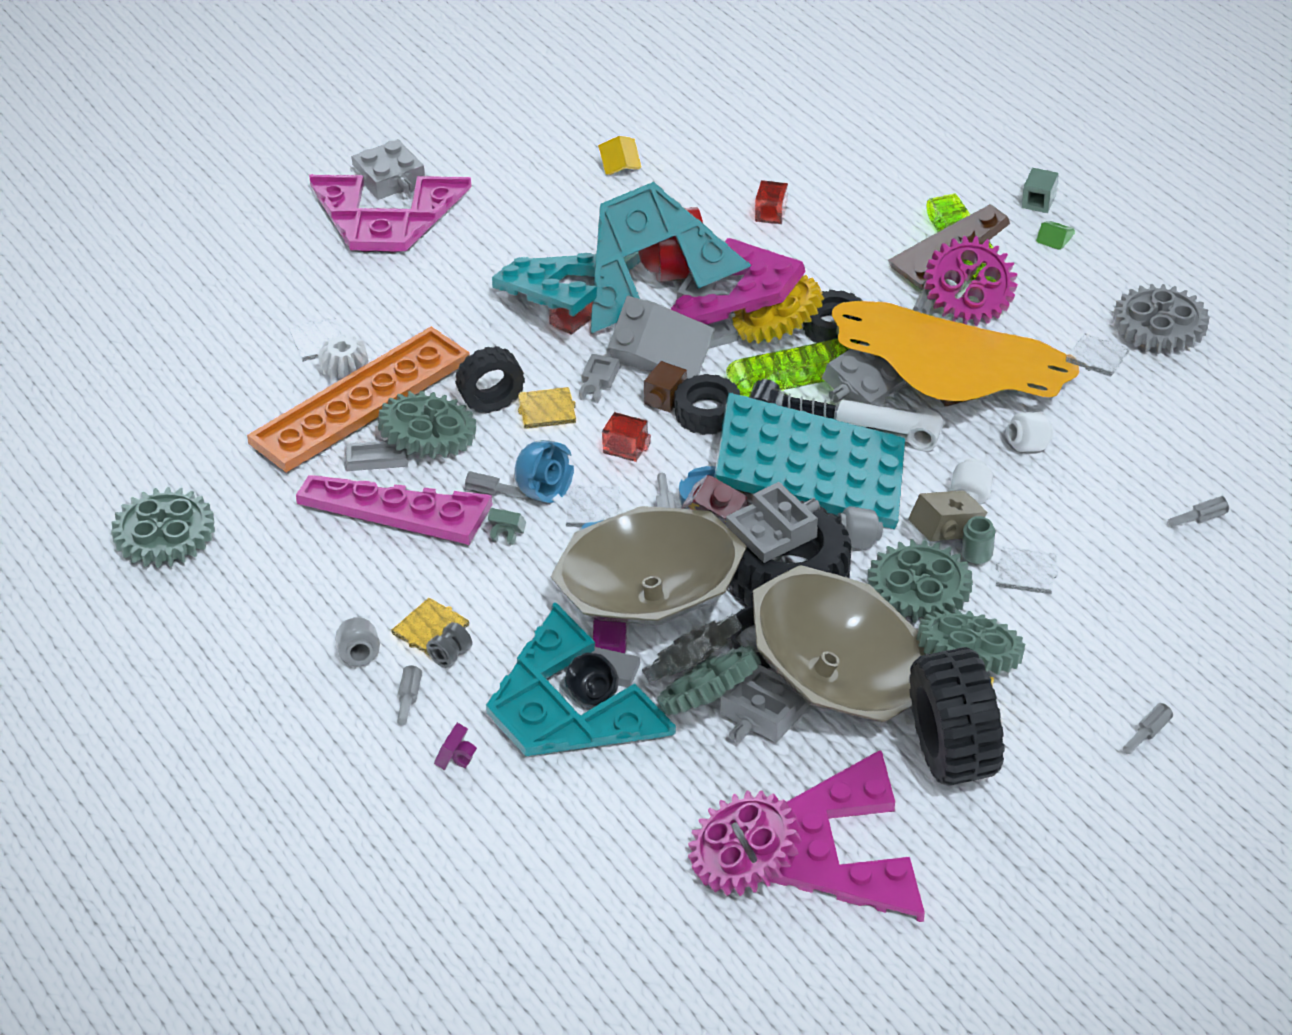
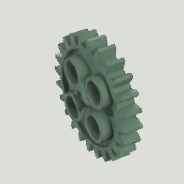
(427, 424)
(163, 527)
(921, 579)
(992, 641)
(708, 680)

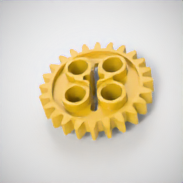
(781, 317)

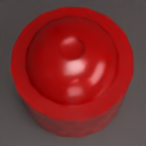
(666, 257)

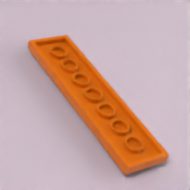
(356, 399)

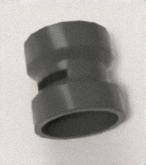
(449, 644)

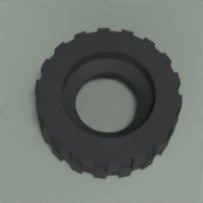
(821, 330)
(481, 363)
(702, 388)

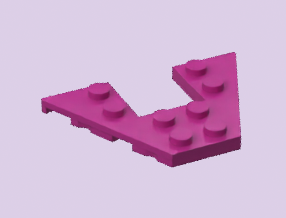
(385, 227)
(763, 284)
(877, 883)

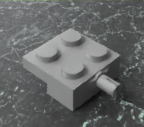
(388, 169)
(861, 377)
(774, 522)
(762, 705)

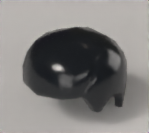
(591, 679)

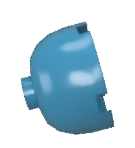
(544, 470)

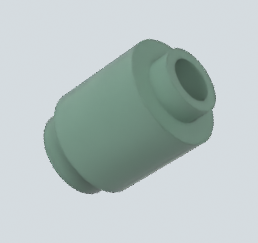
(978, 540)

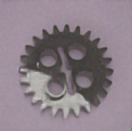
(692, 648)

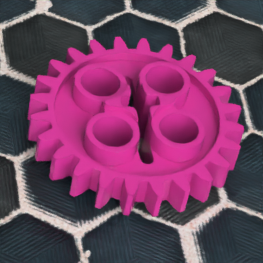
(949, 265)
(720, 856)

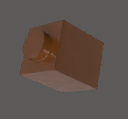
(661, 386)

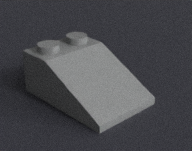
(656, 334)

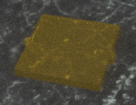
(547, 407)
(426, 623)

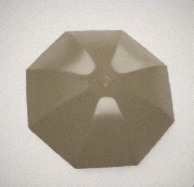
(648, 565)
(836, 642)

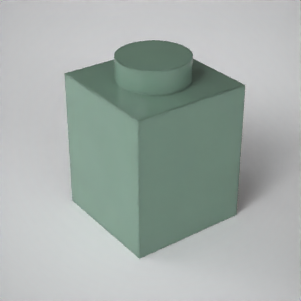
(1040, 190)

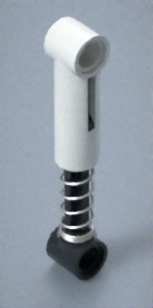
(917, 428)

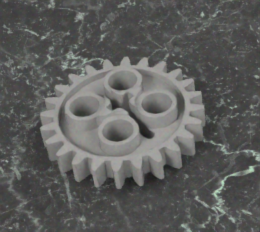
(1161, 318)

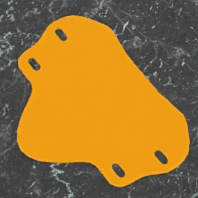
(950, 357)

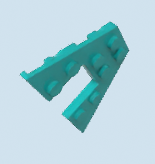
(638, 222)
(541, 278)
(544, 721)

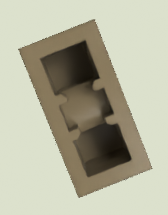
(944, 514)

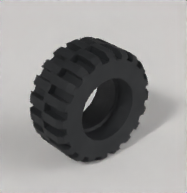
(826, 552)
(956, 716)

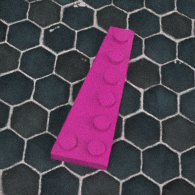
(425, 512)

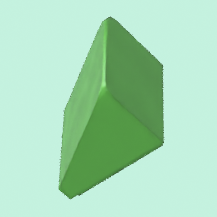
(1054, 234)

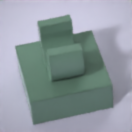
(506, 521)

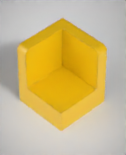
(619, 154)

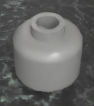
(862, 526)
(357, 641)

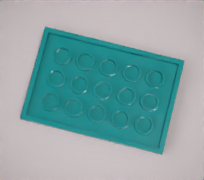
(810, 458)

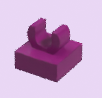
(610, 635)
(455, 749)

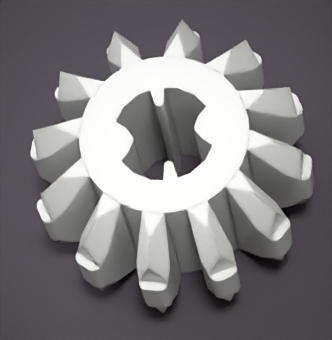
(342, 356)

